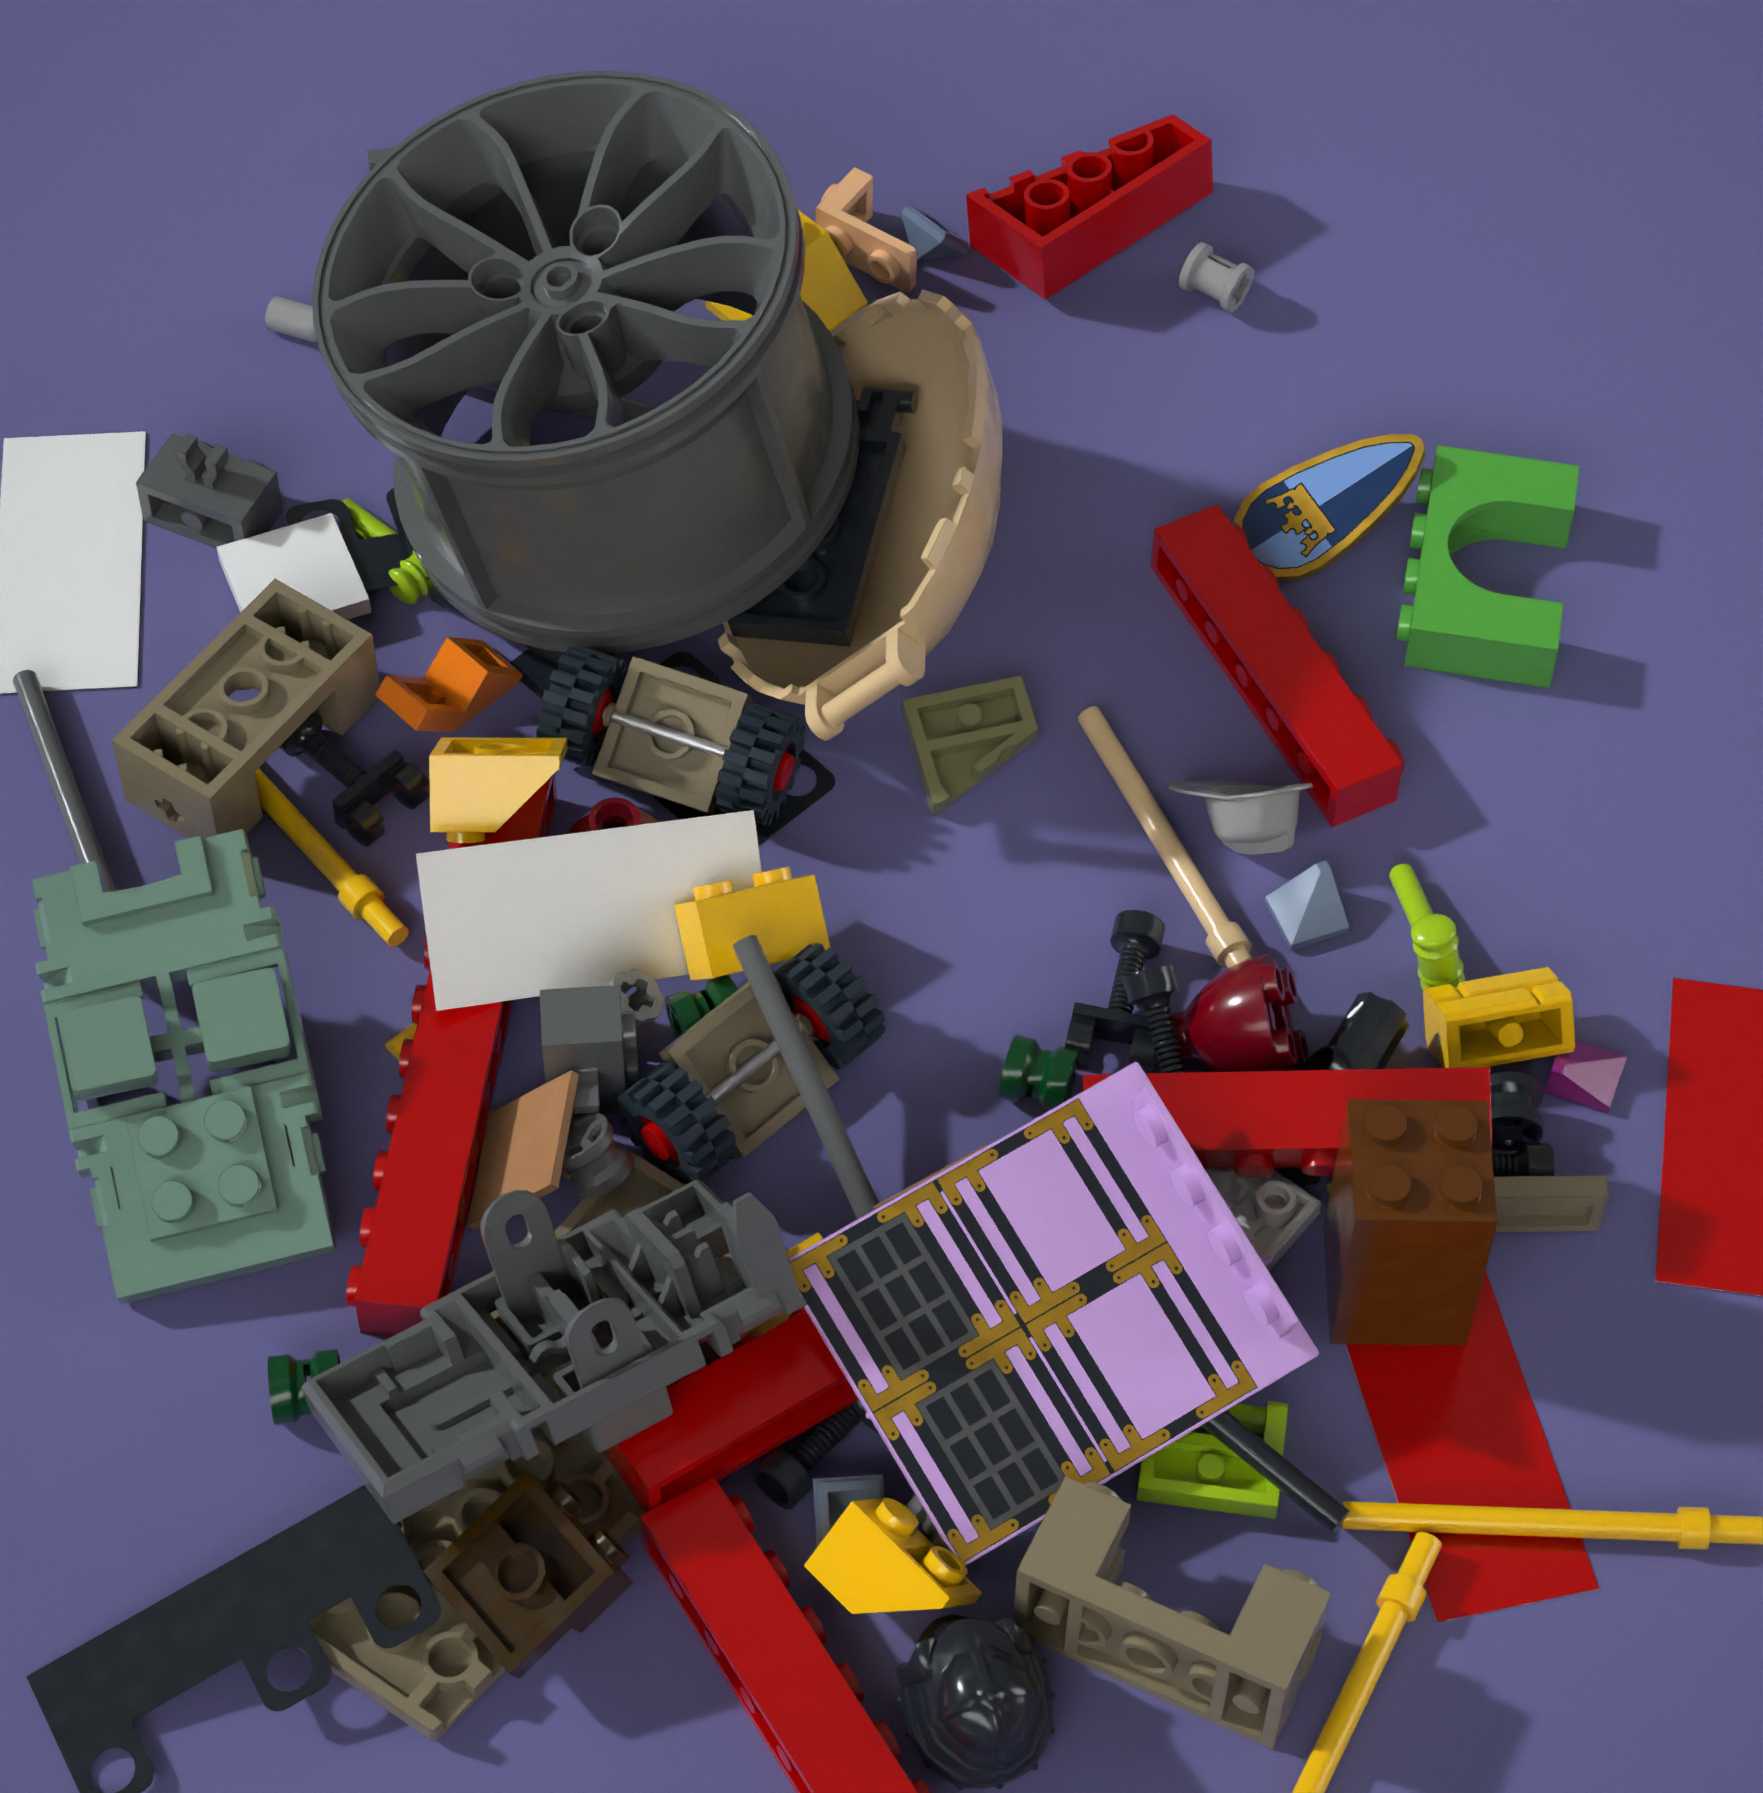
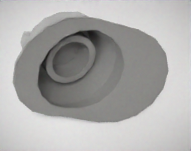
(1248, 815)

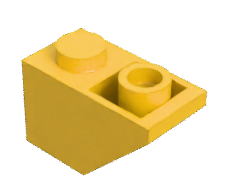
(884, 1564)

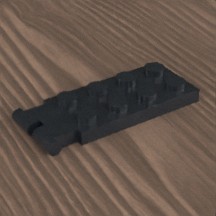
(828, 590)

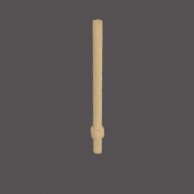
(1224, 938)

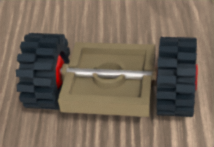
(672, 734)
(726, 1076)

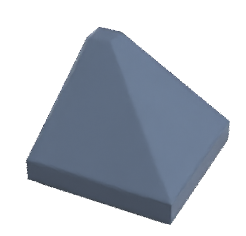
(1308, 908)
(835, 1493)

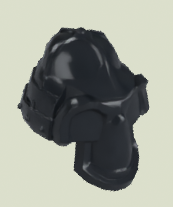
(977, 1701)

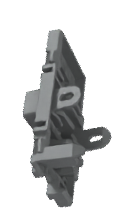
(451, 1391)

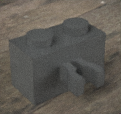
(208, 492)
(592, 1037)

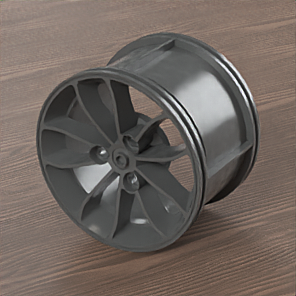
(549, 254)

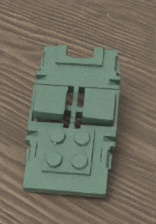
(212, 1179)

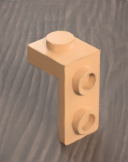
(845, 216)

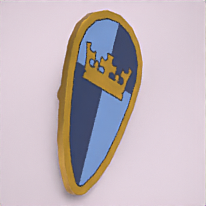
(1327, 503)

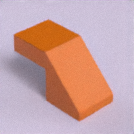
(456, 687)

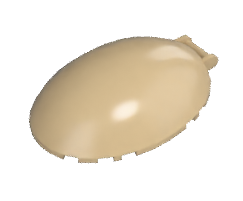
(936, 521)

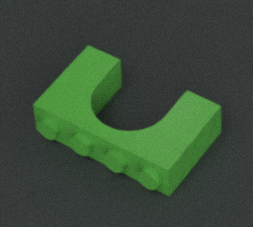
(1454, 621)

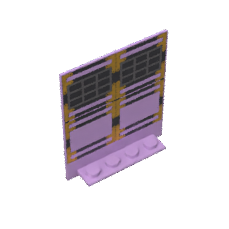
(1049, 1311)

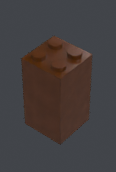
(1409, 1221)

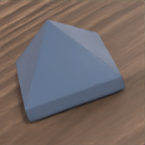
(930, 236)

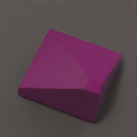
(1586, 1076)

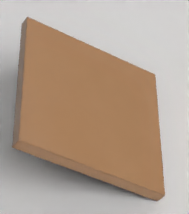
(525, 1145)

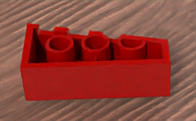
(1091, 207)

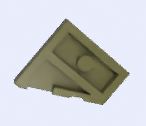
(967, 735)

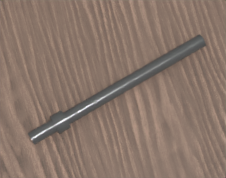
(60, 773)
(806, 1075)

